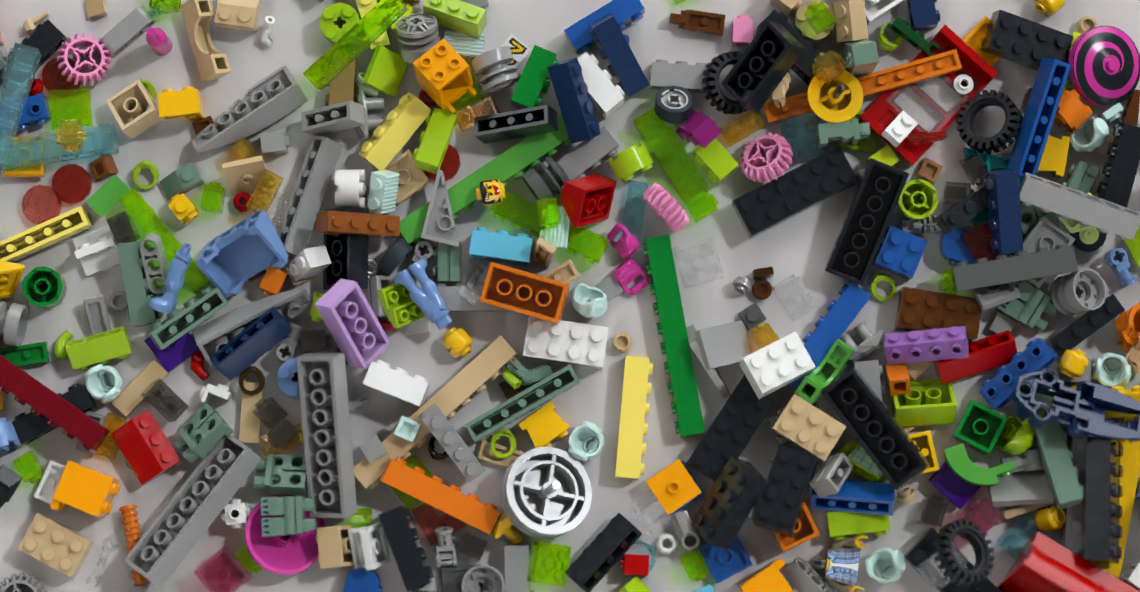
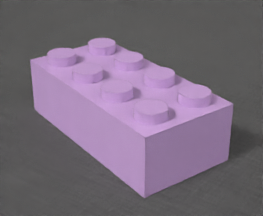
(352, 323)

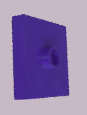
(176, 352)

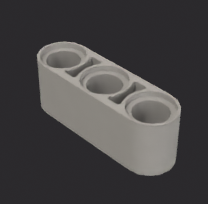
(127, 31)
(154, 253)
(804, 577)

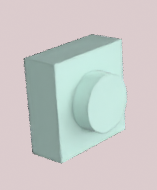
(1112, 113)
(407, 429)

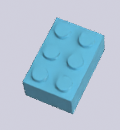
(501, 247)

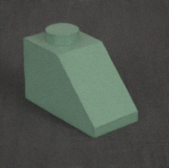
(181, 180)

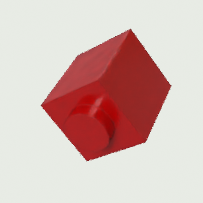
(635, 564)

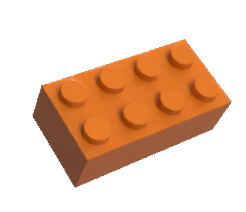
(525, 292)

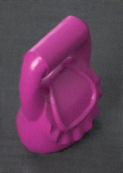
(626, 245)
(627, 272)

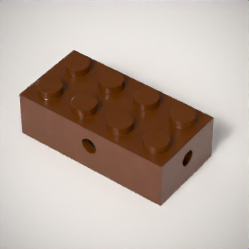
(930, 310)

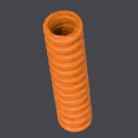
(133, 536)

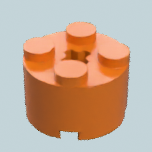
(1071, 112)

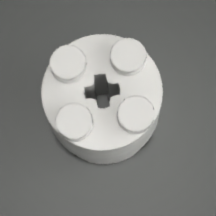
(350, 188)

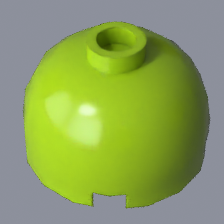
(918, 199)
(1015, 436)

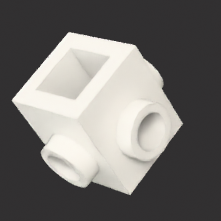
(244, 512)

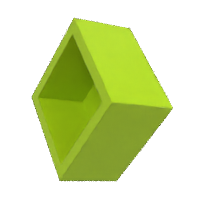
(715, 161)

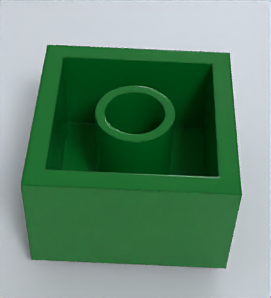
(979, 427)

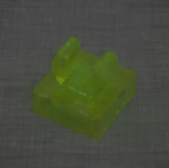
(363, 516)

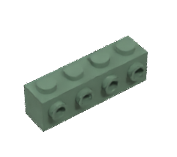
(187, 318)

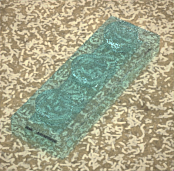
(634, 208)

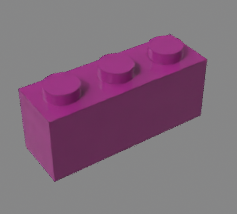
(698, 129)

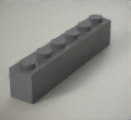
(1013, 269)

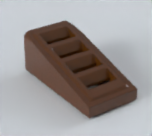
(1132, 109)

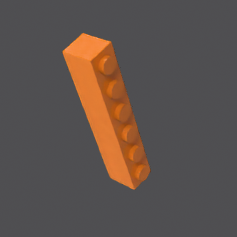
(439, 495)

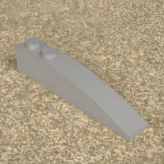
(263, 106)
(223, 329)

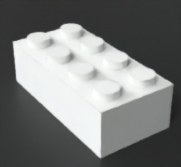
(565, 342)

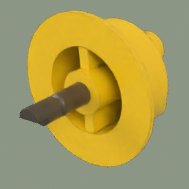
(838, 100)

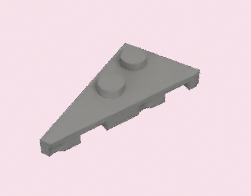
(439, 221)
(713, 373)

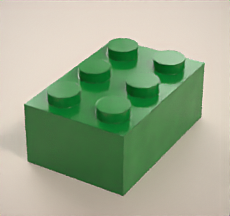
(534, 79)

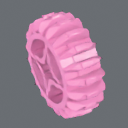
(74, 73)
(776, 151)
(666, 207)

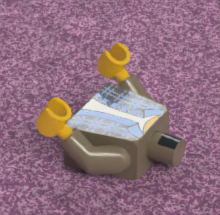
(842, 564)

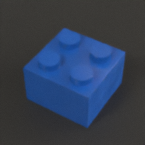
(900, 252)

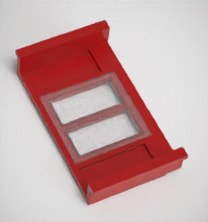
(931, 101)

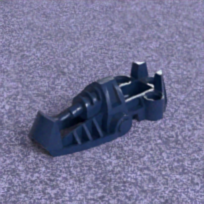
(1078, 409)

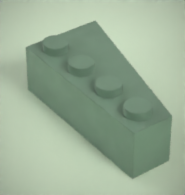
(859, 56)
(136, 285)

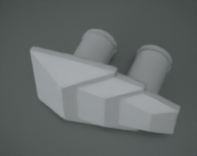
(369, 104)
(870, 344)

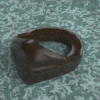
(251, 369)
(436, 456)

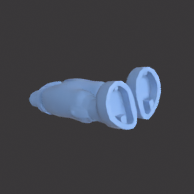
(174, 281)
(428, 296)

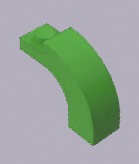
(826, 372)
(969, 472)

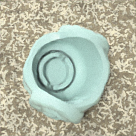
(1090, 135)
(588, 301)
(1111, 370)
(103, 383)
(586, 441)
(885, 565)

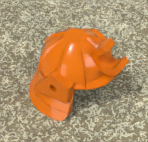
(1128, 327)

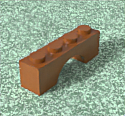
(358, 223)

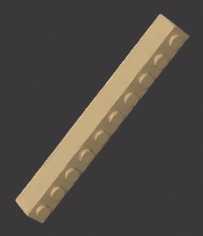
(448, 399)

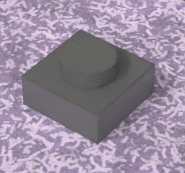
(752, 316)

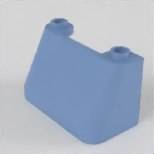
(242, 253)

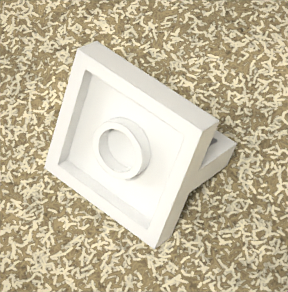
(97, 251)
(369, 546)

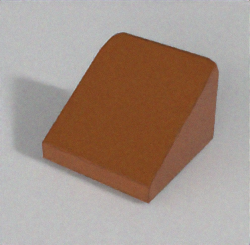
(103, 167)

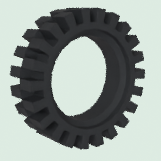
(712, 83)
(1000, 139)
(980, 546)

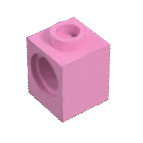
(742, 31)

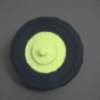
(1089, 239)

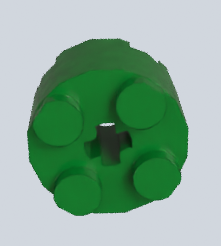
(52, 296)

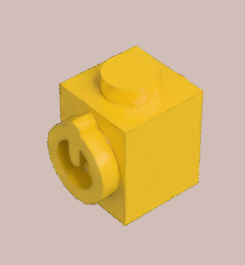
(183, 208)

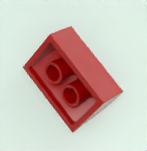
(588, 199)
(145, 447)

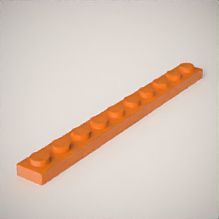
(875, 83)

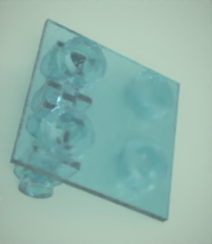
(801, 136)
(1018, 534)

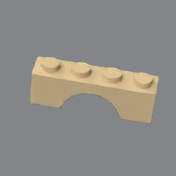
(210, 61)

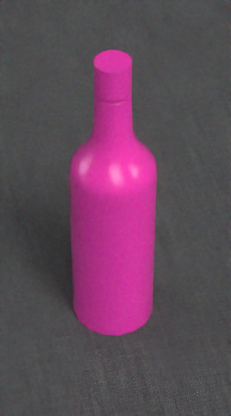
(158, 41)

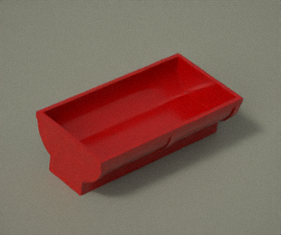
(1053, 568)

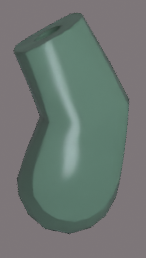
(529, 376)

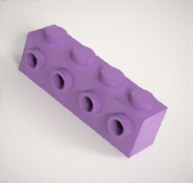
(926, 345)

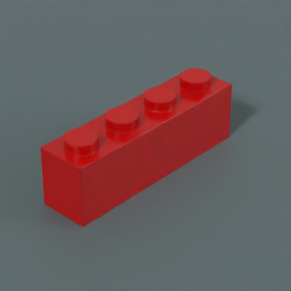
(983, 356)

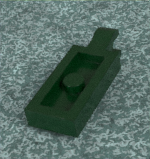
(913, 37)

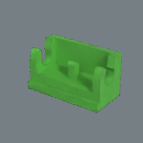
(108, 195)

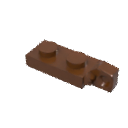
(699, 21)

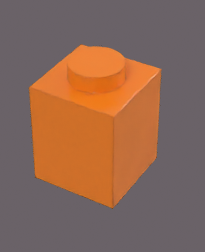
(273, 281)
(897, 379)

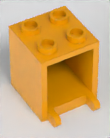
(444, 75)
(85, 490)
(767, 580)

